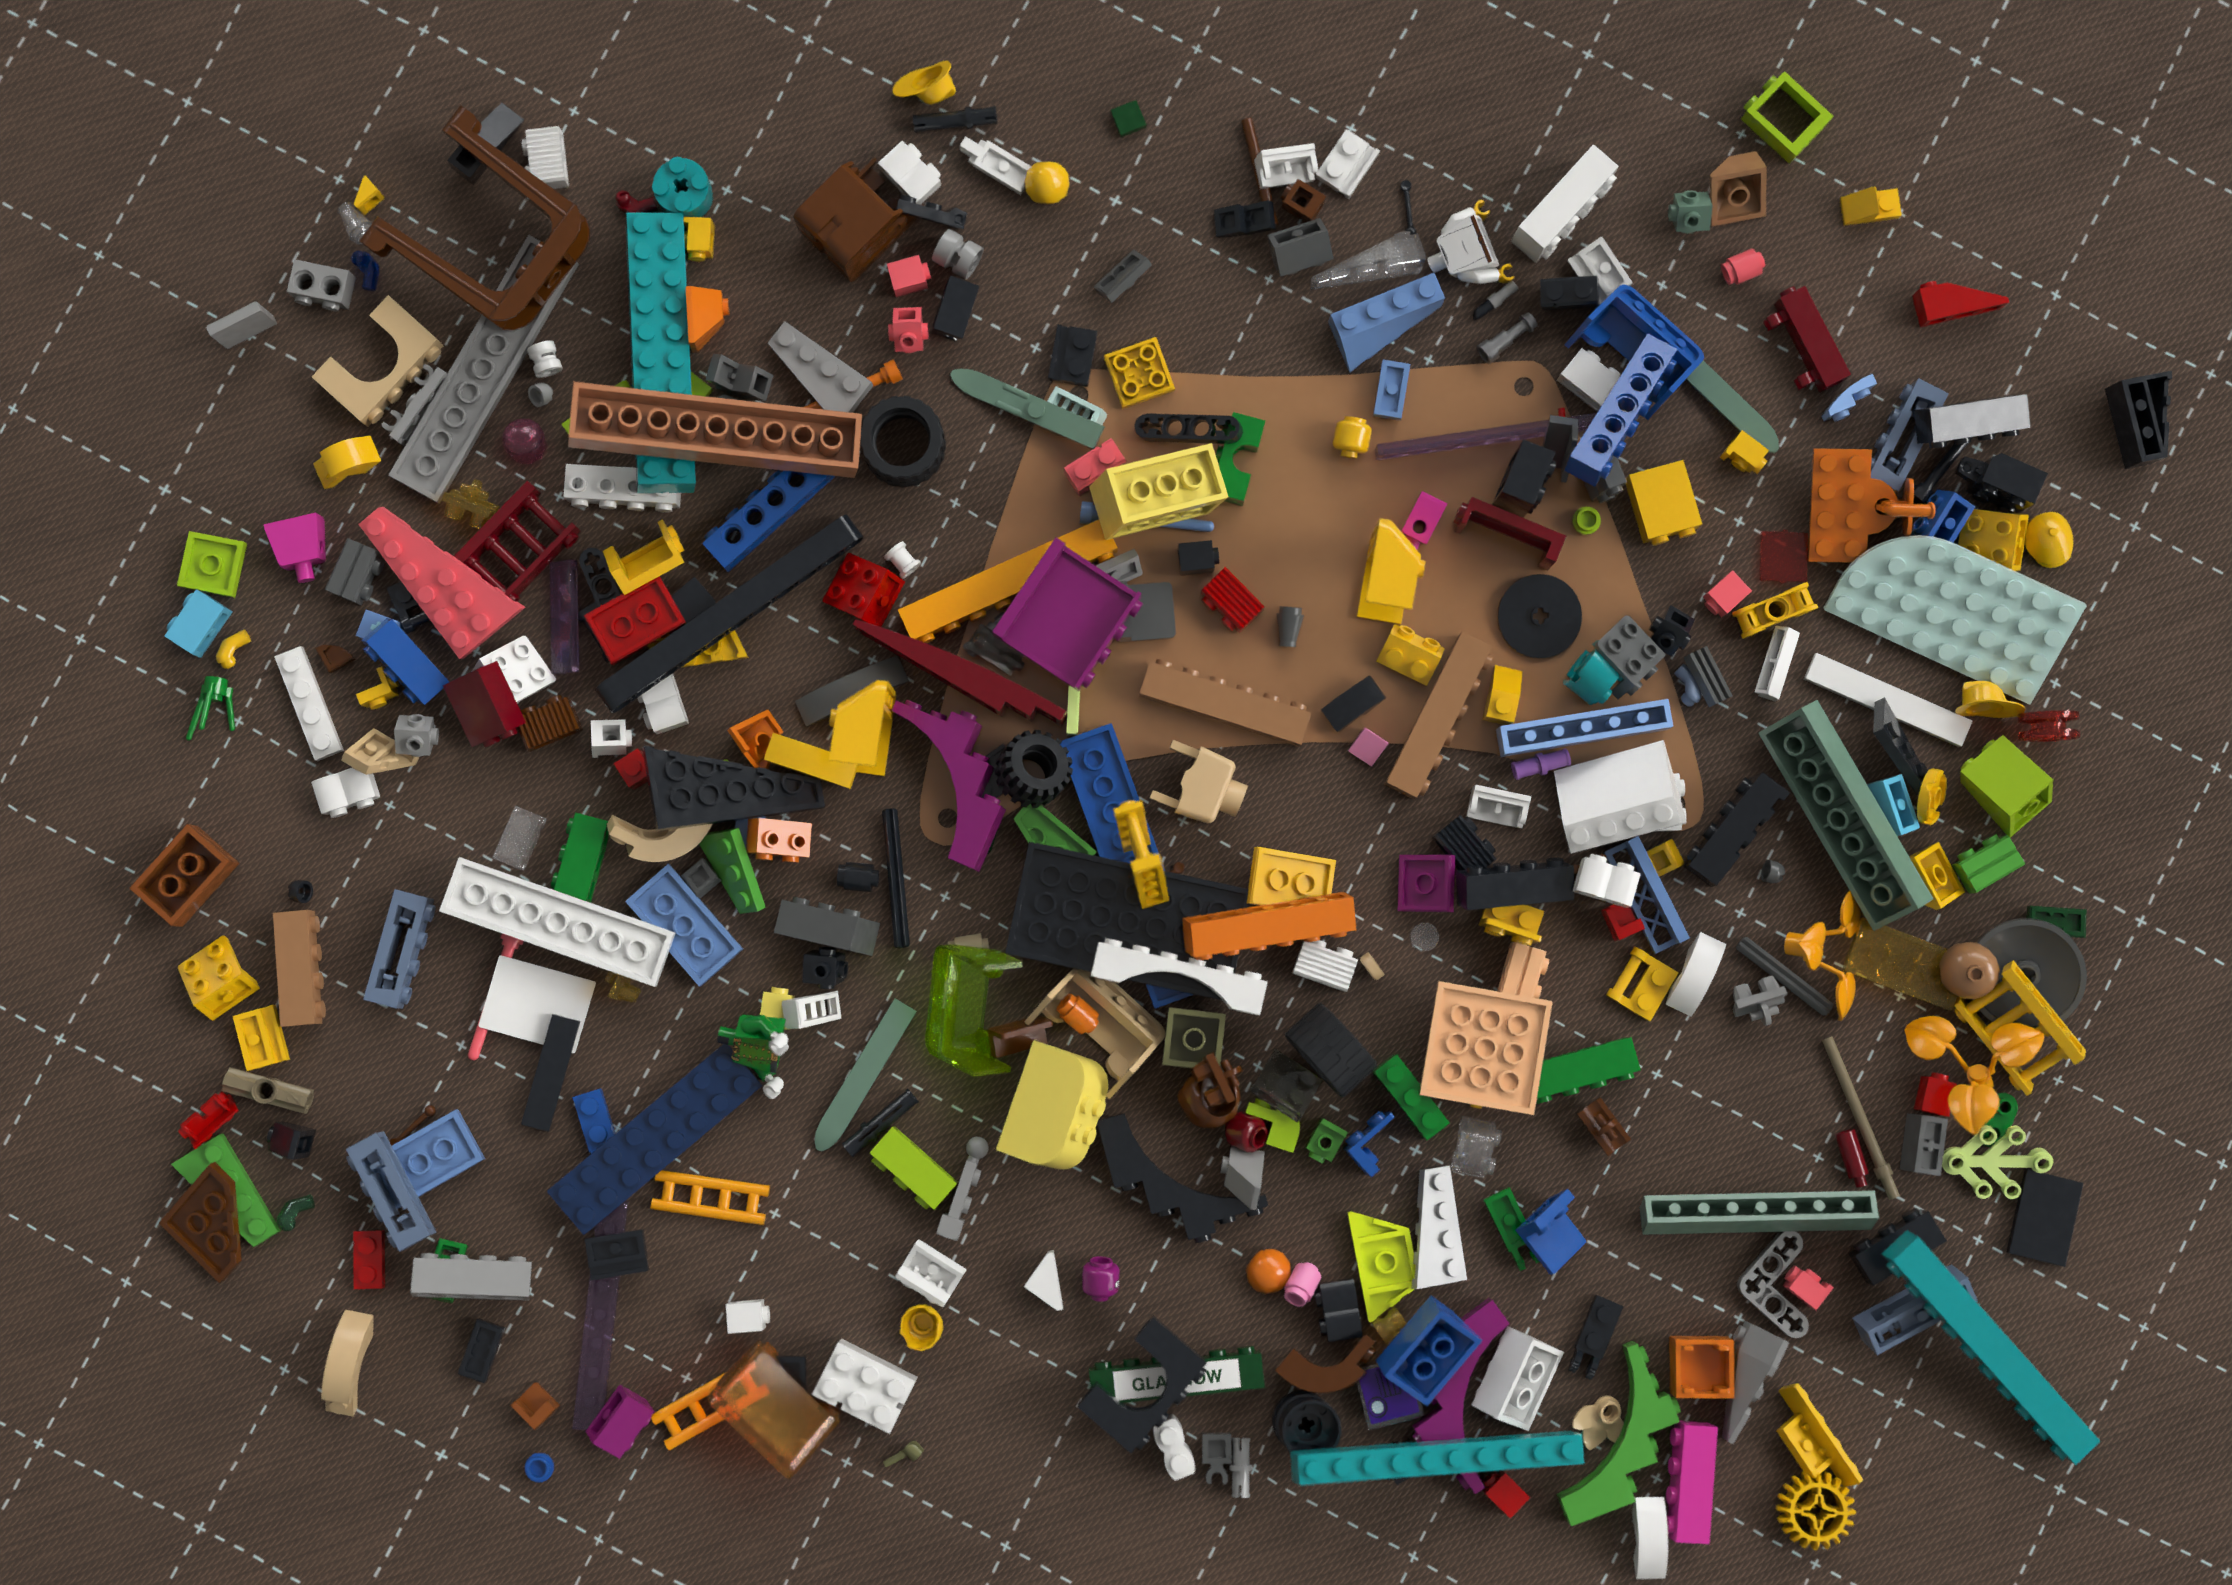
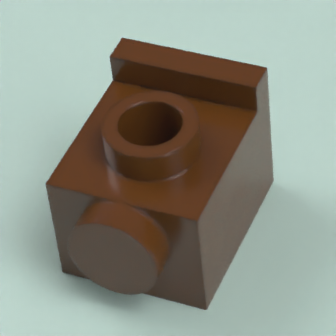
(1302, 191)

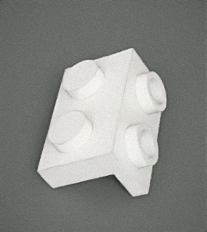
(930, 1273)

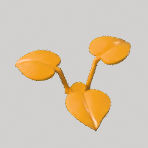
(1811, 949)
(1979, 1102)

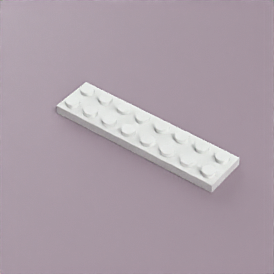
(557, 921)

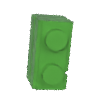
(1987, 864)

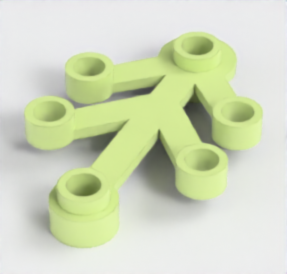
(1992, 1159)

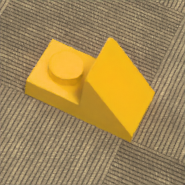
(1870, 206)

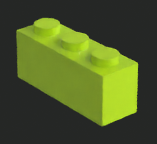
(912, 1168)

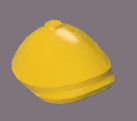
(2049, 539)

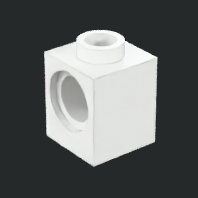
(747, 1316)

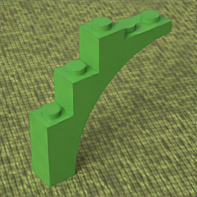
(1647, 1412)

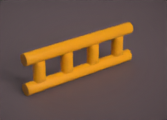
(694, 1206)
(692, 1401)

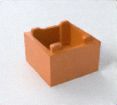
(1701, 1366)

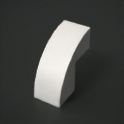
(1697, 974)
(1651, 1537)

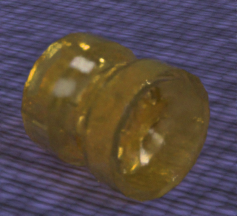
(1390, 1325)

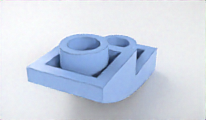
(1843, 403)

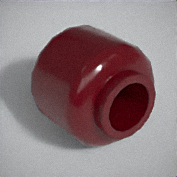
(1246, 1132)

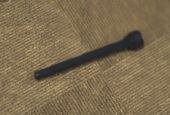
(1924, 490)

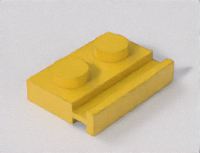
(261, 1037)

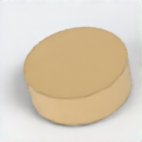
(1372, 966)

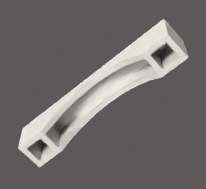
(1236, 991)

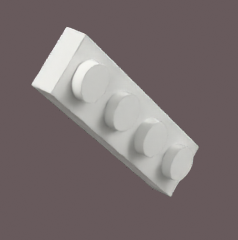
(309, 703)

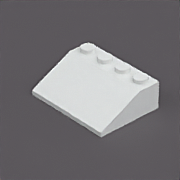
(1618, 797)

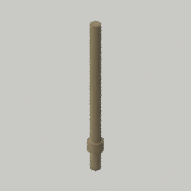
(1882, 1169)

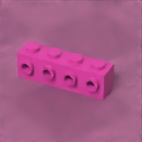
(1691, 1481)

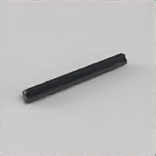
(895, 878)

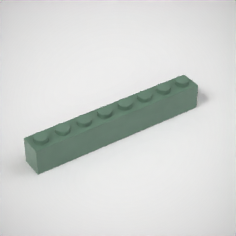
(1758, 1212)

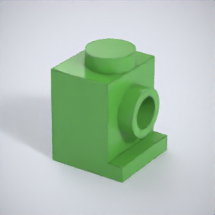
(1325, 1129)

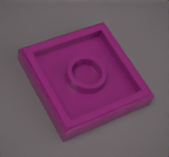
(1426, 883)

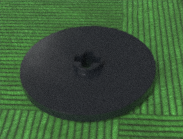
(1554, 599)

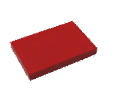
(635, 620)

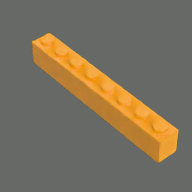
(995, 586)

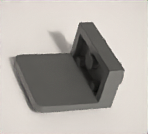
(1156, 615)
(1630, 654)

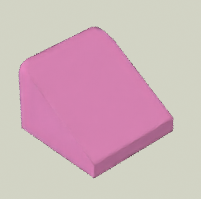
(1368, 746)

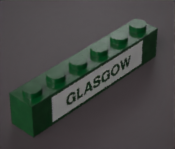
(1146, 1380)

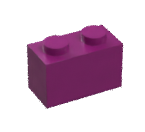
(620, 1421)

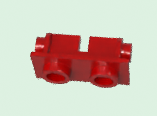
(217, 1111)

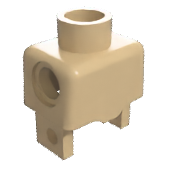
(1205, 786)

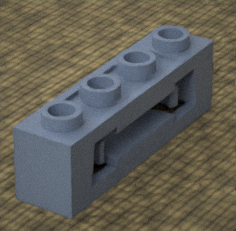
(1923, 396)
(408, 965)
(379, 1153)
(1900, 1312)

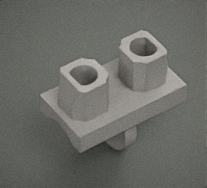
(1760, 1005)

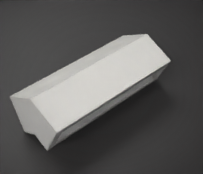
(1781, 663)

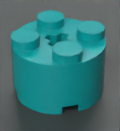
(680, 174)
(1592, 677)

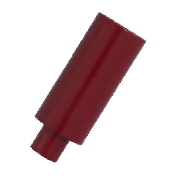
(1852, 1156)

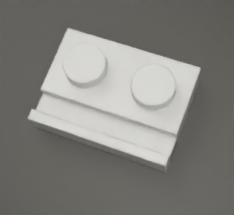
(1347, 163)
(1600, 261)

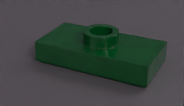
(2068, 919)

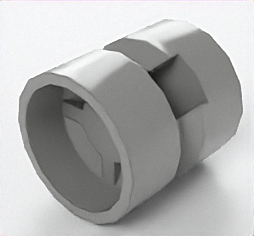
(951, 247)

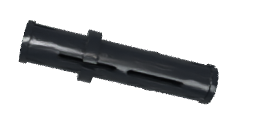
(955, 119)
(854, 1145)

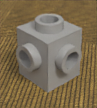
(415, 735)

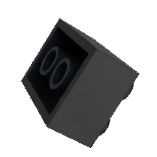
(1524, 479)

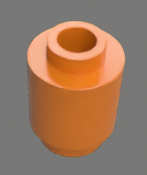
(1078, 1014)

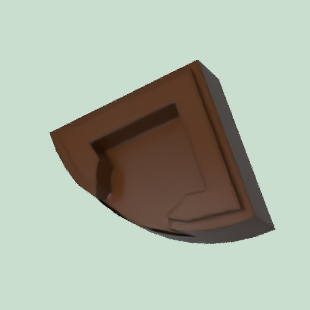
(334, 657)

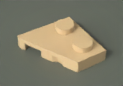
(376, 754)

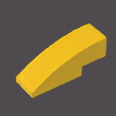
(809, 761)

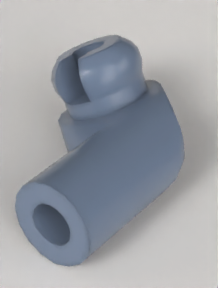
(1692, 692)

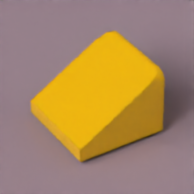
(367, 196)
(1665, 857)

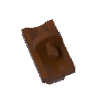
(1210, 1068)
(1603, 1126)

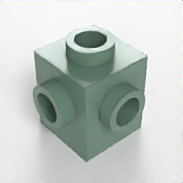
(1691, 211)

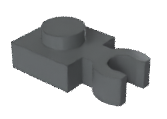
(1216, 1452)

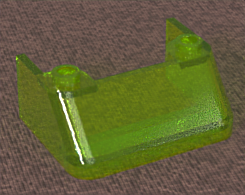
(959, 1007)

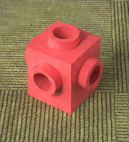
(908, 330)

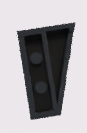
(2140, 418)

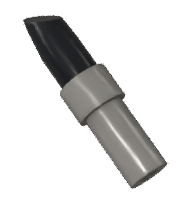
(1495, 300)

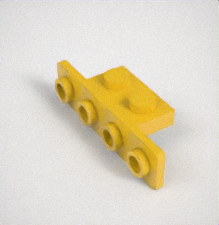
(1812, 1440)

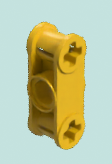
(1792, 602)

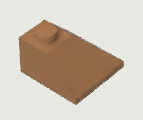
(1738, 189)

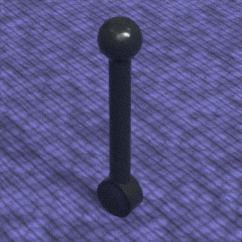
(1405, 187)

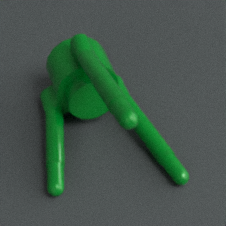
(213, 690)

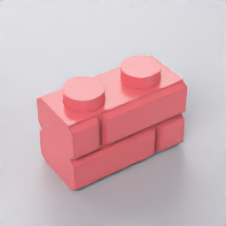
(1091, 465)

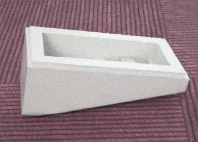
(795, 1011)

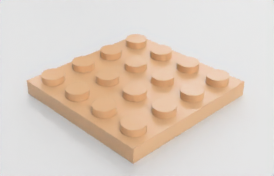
(1485, 1048)

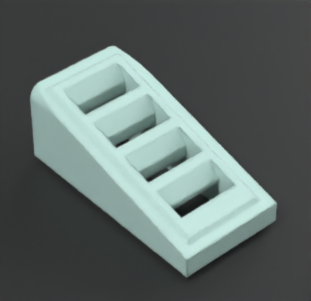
(1098, 416)

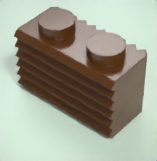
(549, 723)

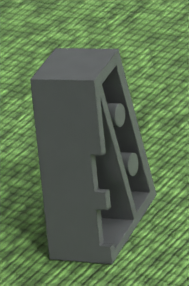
(827, 927)

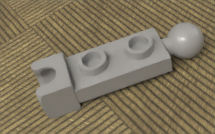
(951, 1223)

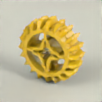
(1817, 1521)

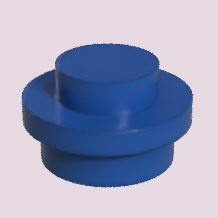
(539, 1467)

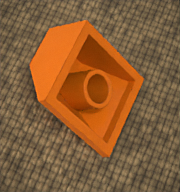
(704, 314)

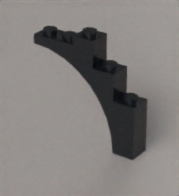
(1130, 1165)

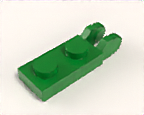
(1507, 1218)

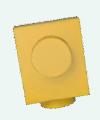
(377, 695)

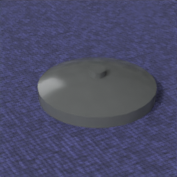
(2045, 957)

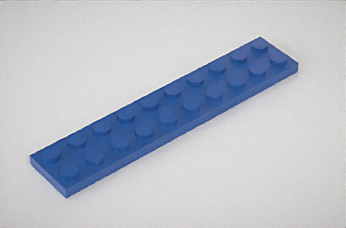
(1101, 786)

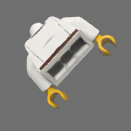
(1467, 249)

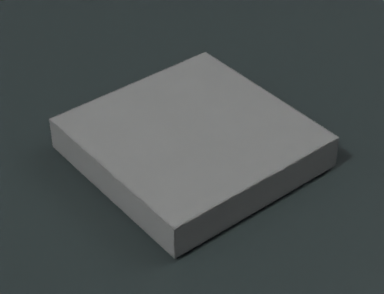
(241, 325)

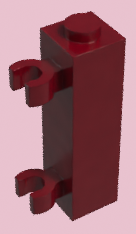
(1811, 339)

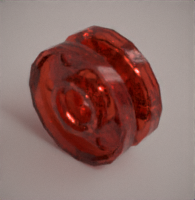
(2048, 726)

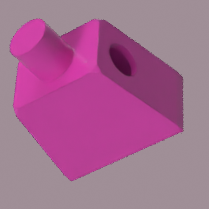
(1427, 510)
(298, 544)

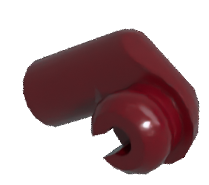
(631, 205)

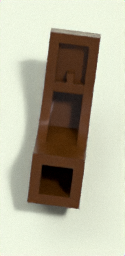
(1317, 1379)

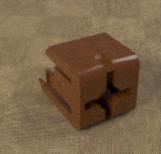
(851, 220)

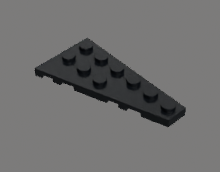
(711, 791)

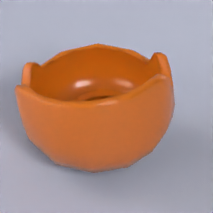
(1268, 1271)

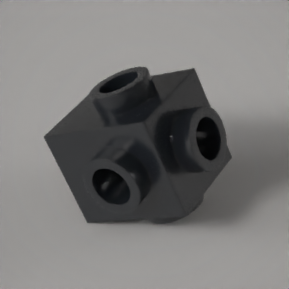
(1671, 630)
(824, 967)

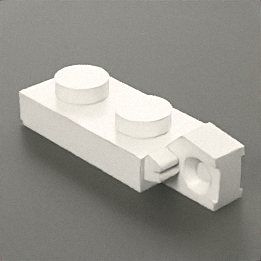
(996, 163)

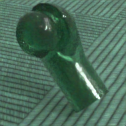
(287, 1215)

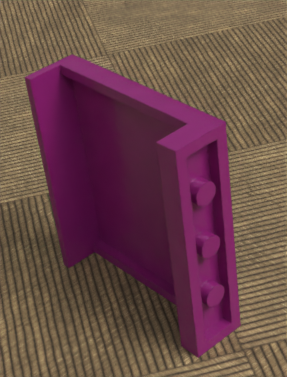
(1067, 615)

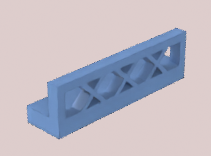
(1657, 893)

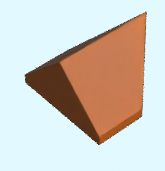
(754, 737)

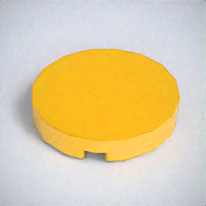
(1931, 796)

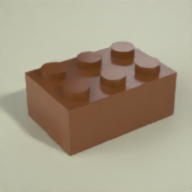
(184, 875)

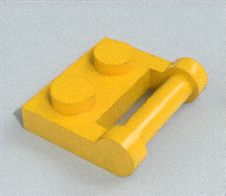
(1650, 988)

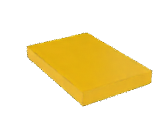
(1288, 876)

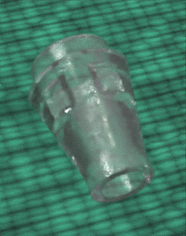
(354, 222)

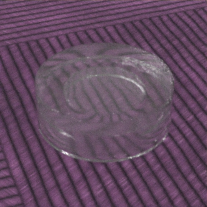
(1424, 937)

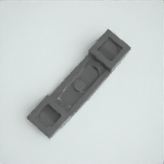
(819, 703)

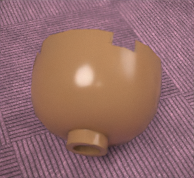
(1969, 970)

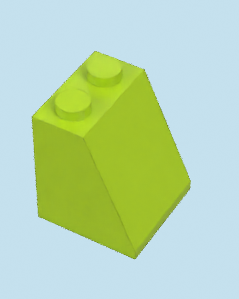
(2007, 784)

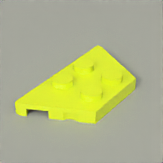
(1383, 1262)

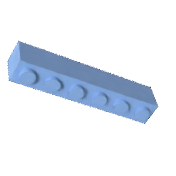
(1584, 727)

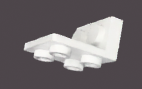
(521, 666)

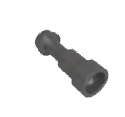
(1490, 349)

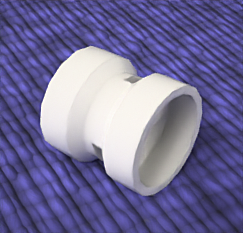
(544, 359)

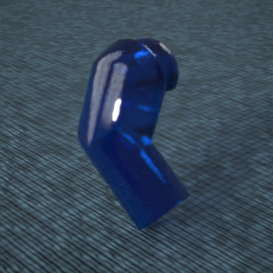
(369, 267)

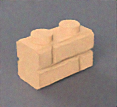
(1523, 970)

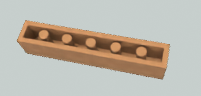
(1224, 703)
(1438, 716)

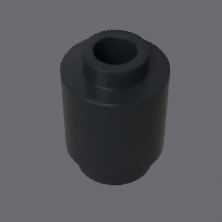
(857, 876)

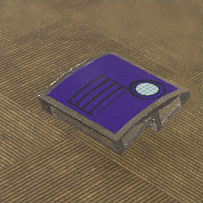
(1385, 1401)

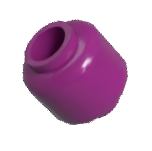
(1100, 1278)

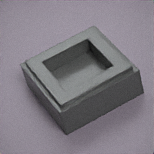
(701, 878)

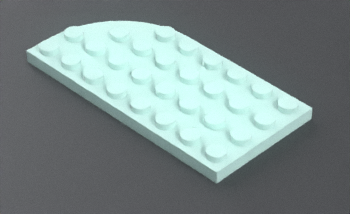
(1958, 610)

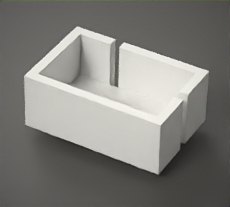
(865, 1385)

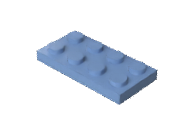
(700, 939)
(435, 1154)

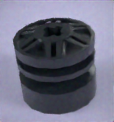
(1320, 1430)

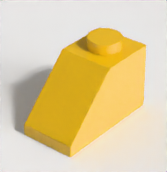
(1503, 696)

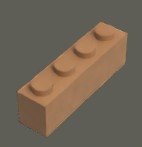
(298, 968)

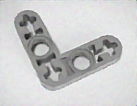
(1764, 1288)

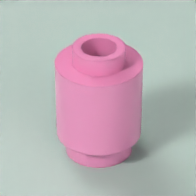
(1302, 1284)

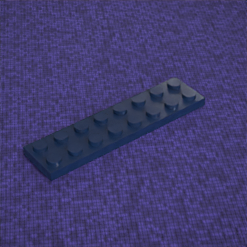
(653, 1139)

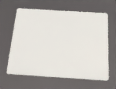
(526, 997)

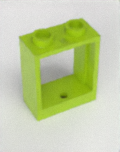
(1769, 133)

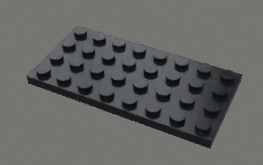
(1080, 899)

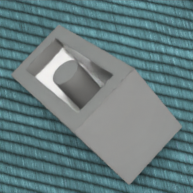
(1244, 1175)

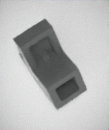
(739, 379)

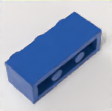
(404, 662)

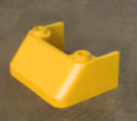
(1389, 575)
(864, 728)

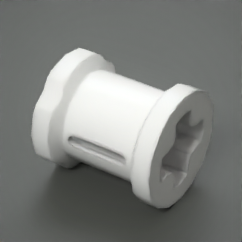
(902, 560)

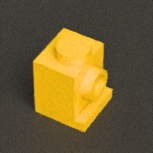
(699, 238)
(1746, 453)

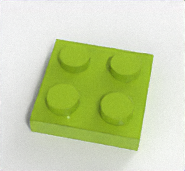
(212, 564)

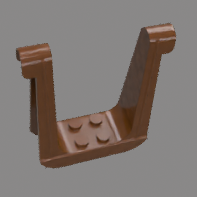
(537, 280)

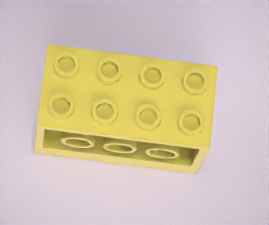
(1158, 491)

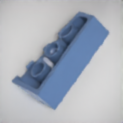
(1383, 318)

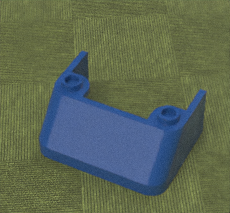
(1624, 323)

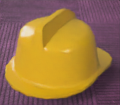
(928, 84)
(1986, 700)

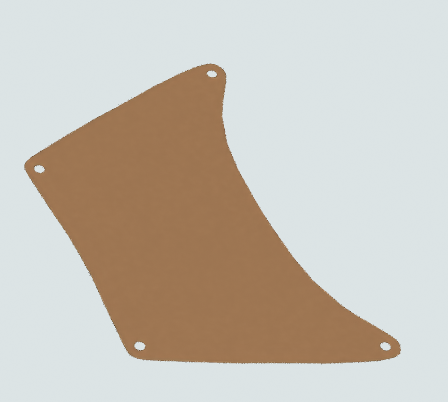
(1306, 547)

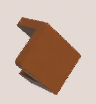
(535, 1405)

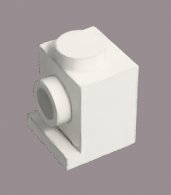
(606, 730)

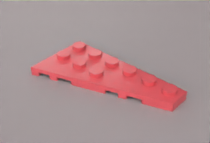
(448, 591)

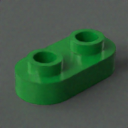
(2002, 1120)

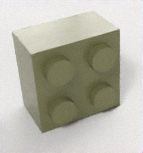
(1192, 1036)

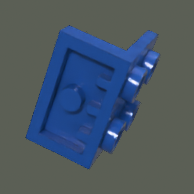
(1364, 1157)
(1552, 1233)

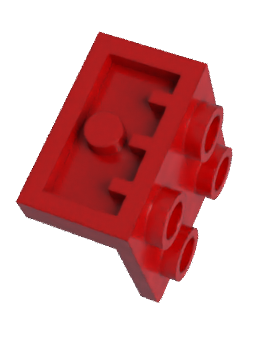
(864, 590)

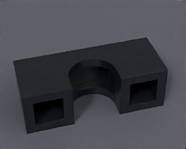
(1868, 1253)

